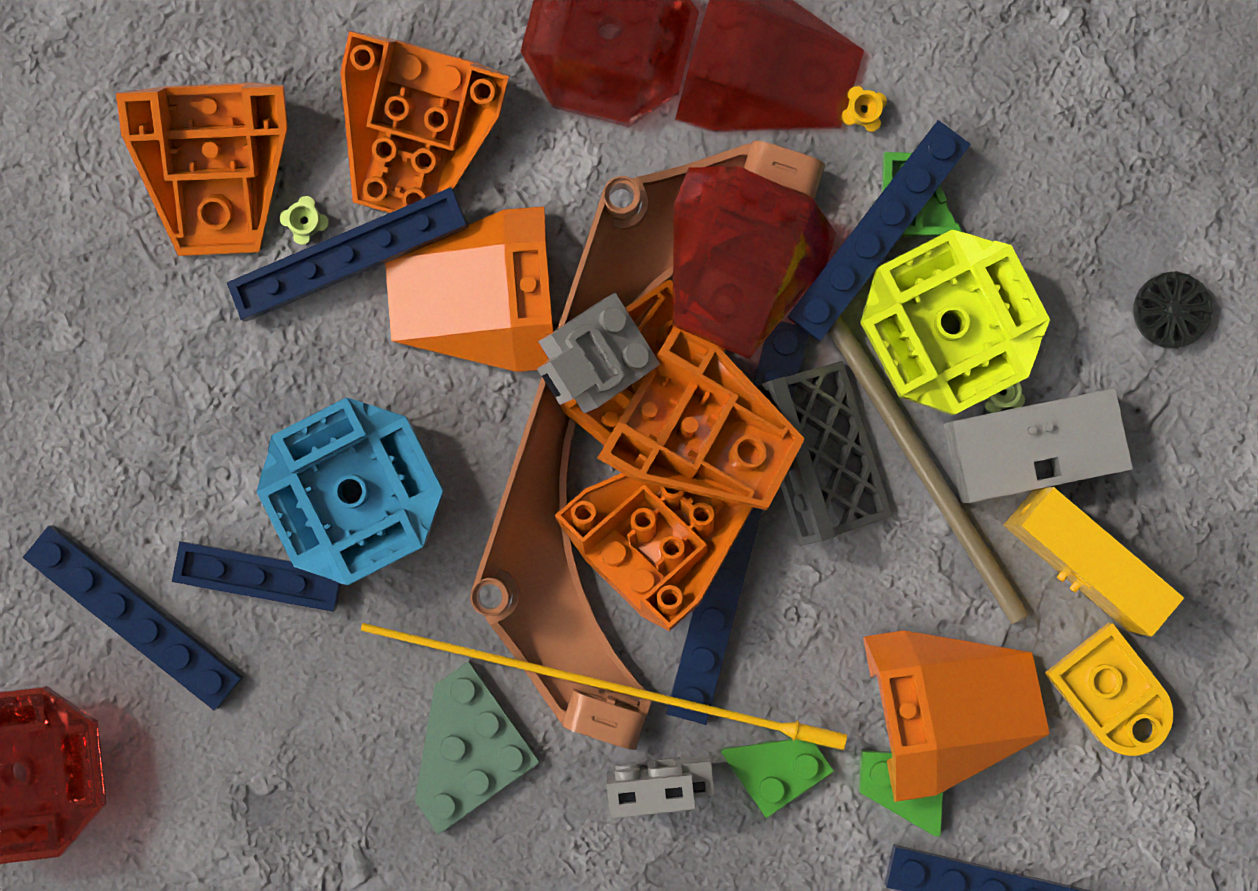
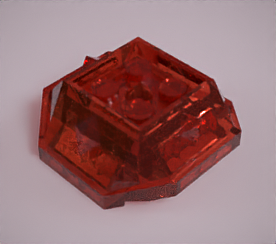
(609, 77)
(63, 776)

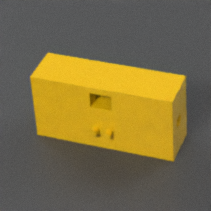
(1093, 561)

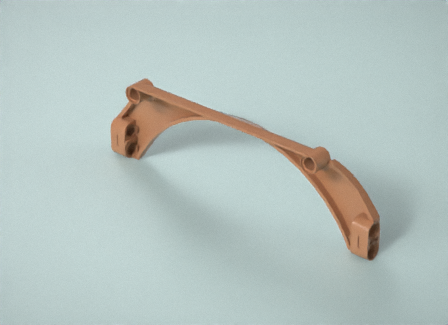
(527, 547)

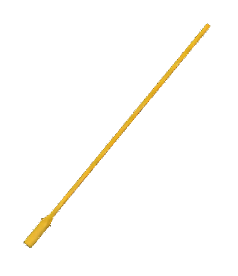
(792, 729)

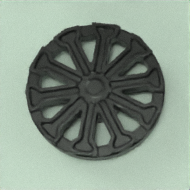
(1172, 310)

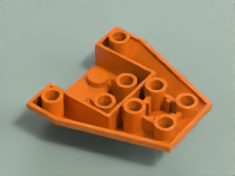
(412, 118)
(477, 292)
(653, 542)
(952, 707)

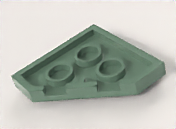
(468, 749)

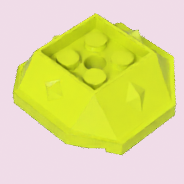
(995, 311)

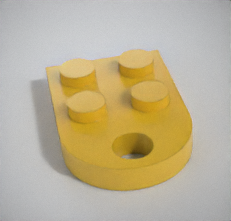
(1112, 691)

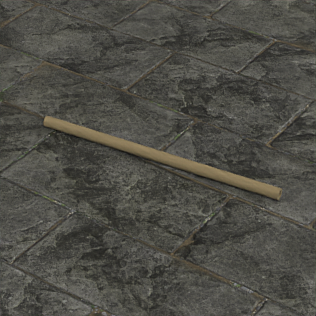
(927, 471)

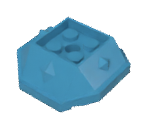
(306, 482)

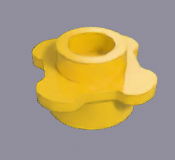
(875, 103)

